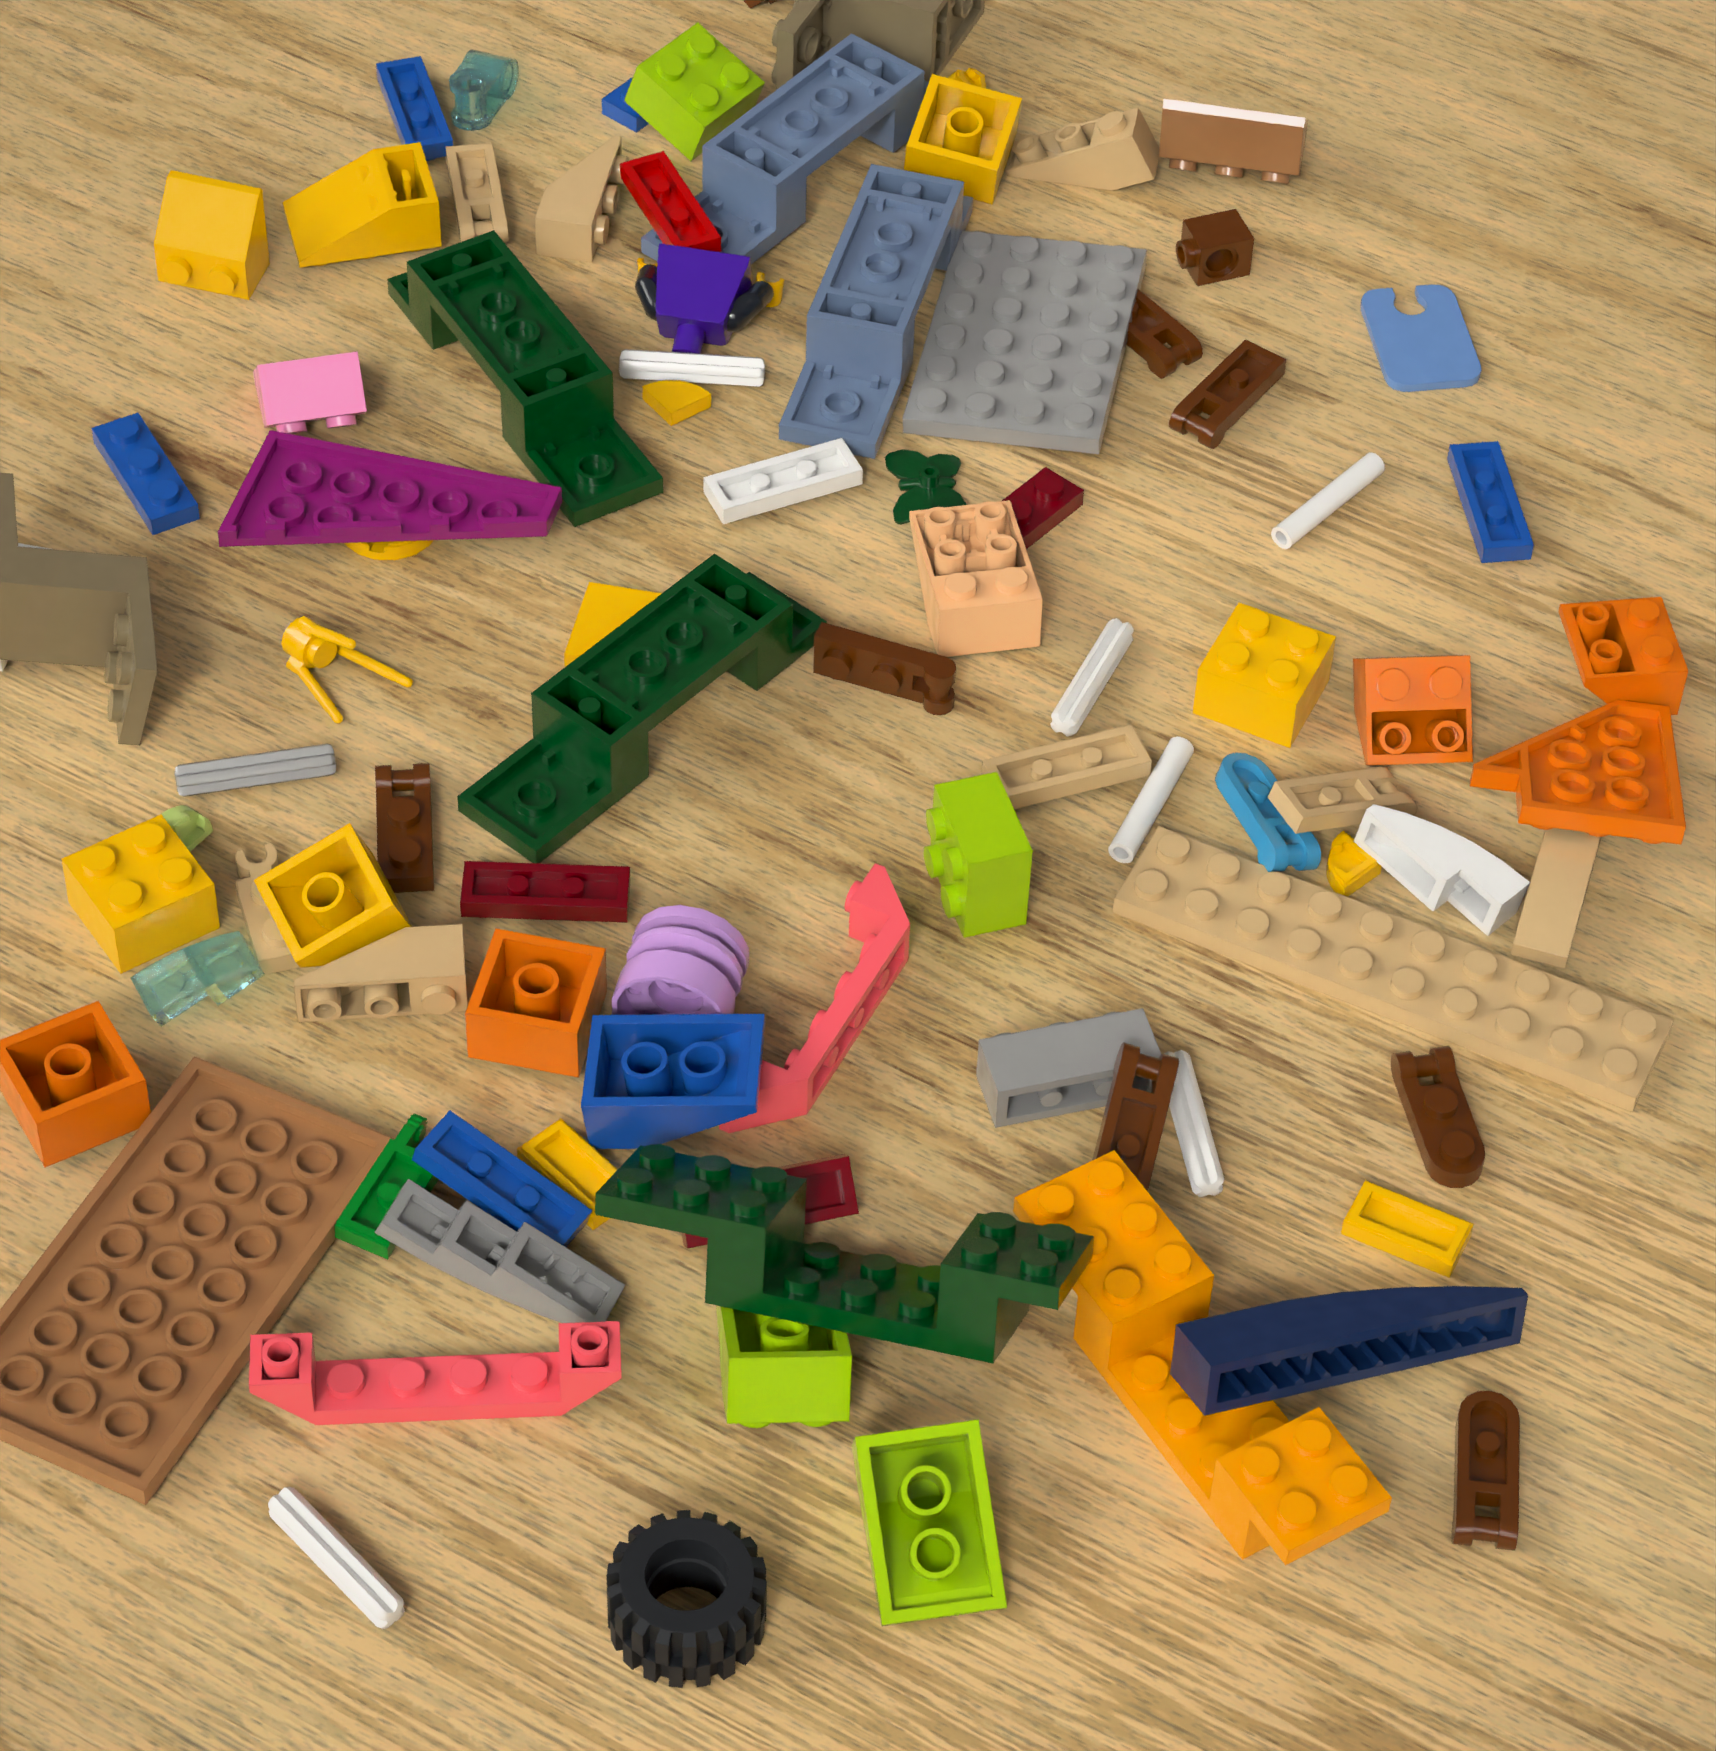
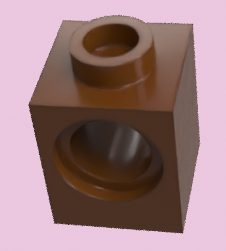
(1215, 247)

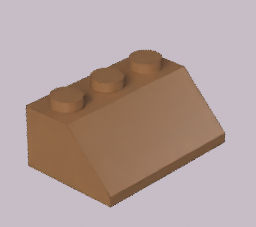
(1232, 140)

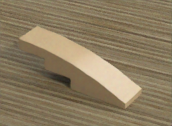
(1555, 896)

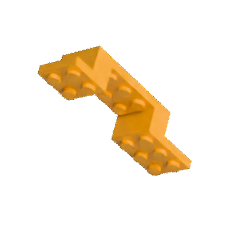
(1245, 1466)

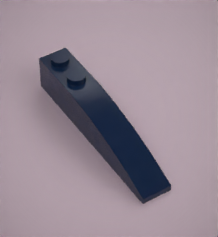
(1337, 1340)

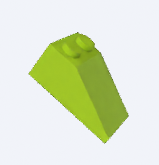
(782, 1371)
(929, 1522)

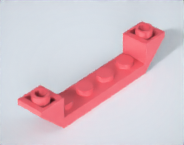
(884, 928)
(435, 1386)

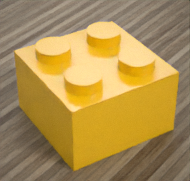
(964, 135)
(1264, 675)
(141, 893)

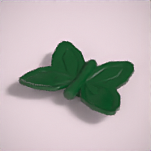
(925, 480)

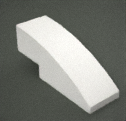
(1442, 866)

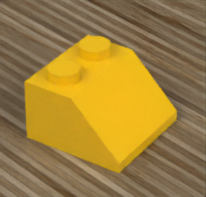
(211, 235)
(331, 899)

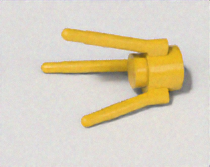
(317, 647)

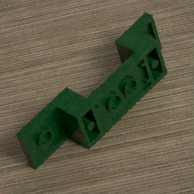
(548, 376)
(600, 707)
(766, 1268)

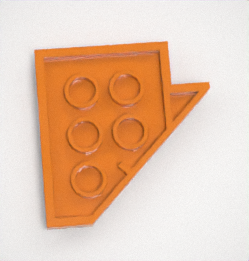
(1596, 775)

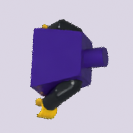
(702, 295)

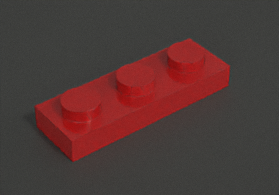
(669, 203)

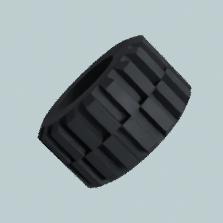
(692, 1641)

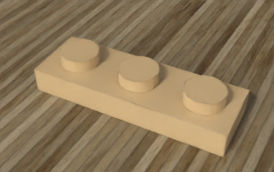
(1071, 766)

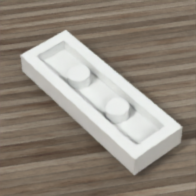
(782, 480)

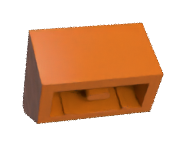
(1626, 650)
(1414, 709)

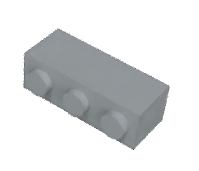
(1058, 1066)

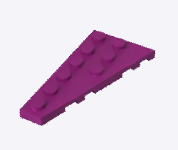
(350, 494)

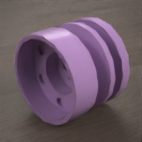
(681, 964)

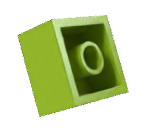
(693, 90)
(978, 855)

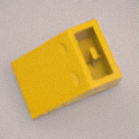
(367, 209)

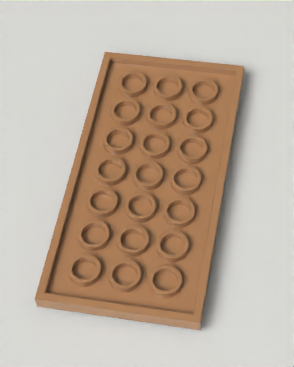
(168, 1271)

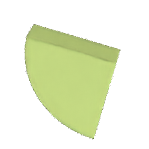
(188, 825)

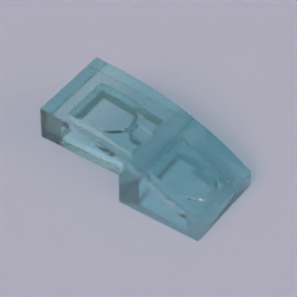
(184, 978)

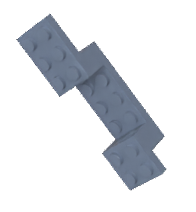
(762, 160)
(868, 307)

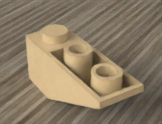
(1092, 154)
(577, 205)
(397, 975)

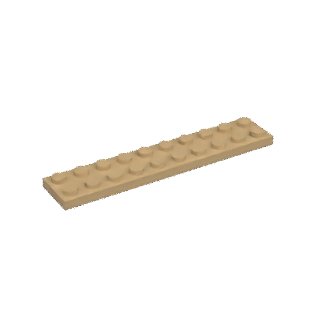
(1395, 968)

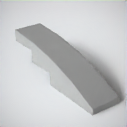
(496, 1259)

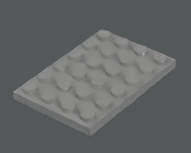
(1026, 342)

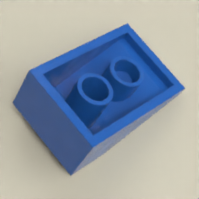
(669, 1075)

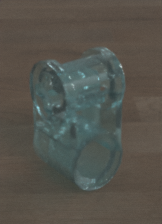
(481, 88)

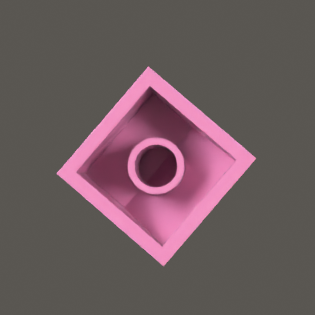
(310, 391)

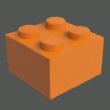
(536, 1002)
(72, 1084)

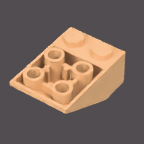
(976, 579)

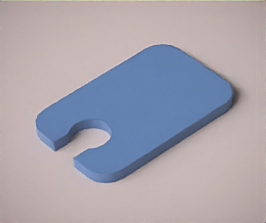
(1424, 348)

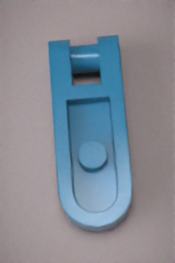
(1245, 786)

